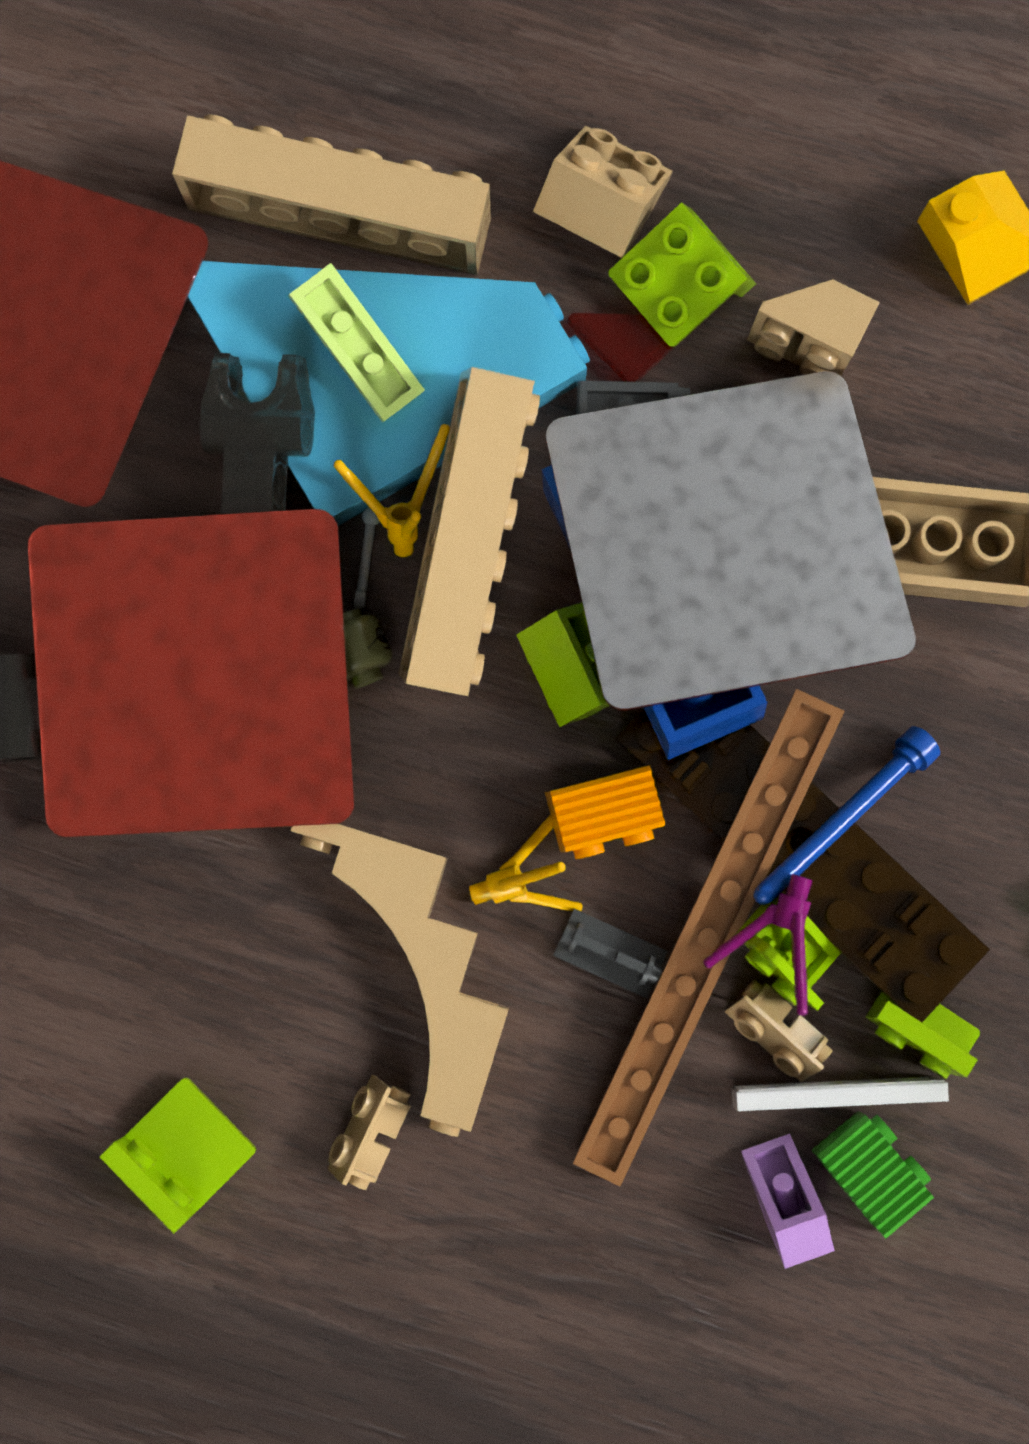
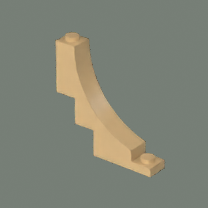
(462, 1028)

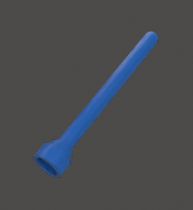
(913, 752)

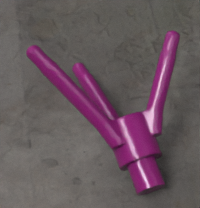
(789, 914)

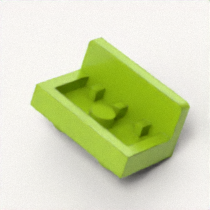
(772, 955)
(940, 1038)

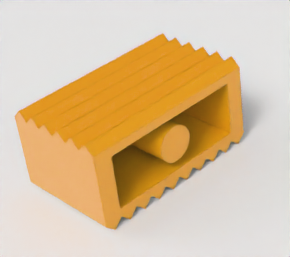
(605, 810)

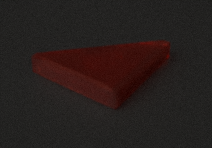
(622, 341)

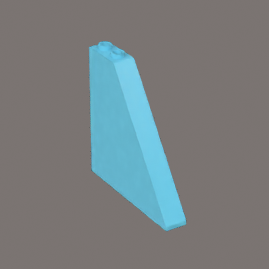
(435, 328)

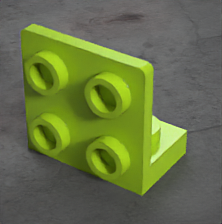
(679, 275)
(179, 1154)

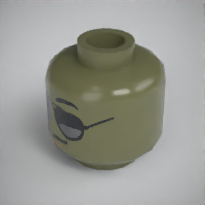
(365, 648)

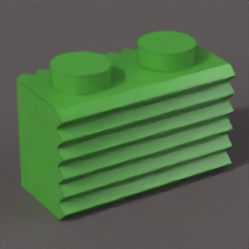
(874, 1173)

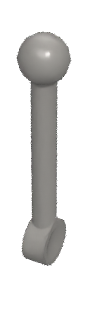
(370, 521)

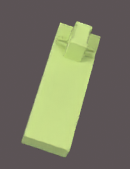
(356, 342)

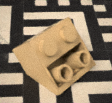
(602, 190)
(813, 326)

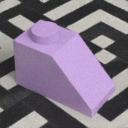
(788, 1201)

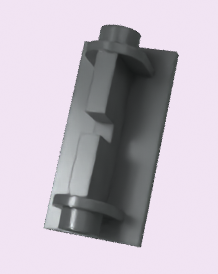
(611, 953)

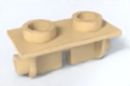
(796, 1048)
(375, 1110)

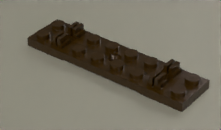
(857, 892)

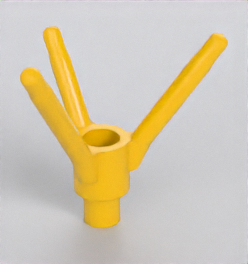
(400, 518)
(511, 883)

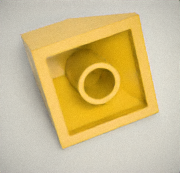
(979, 233)

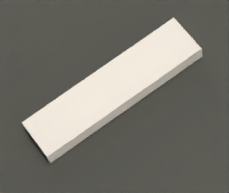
(839, 1093)

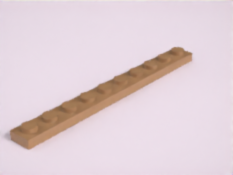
(713, 920)

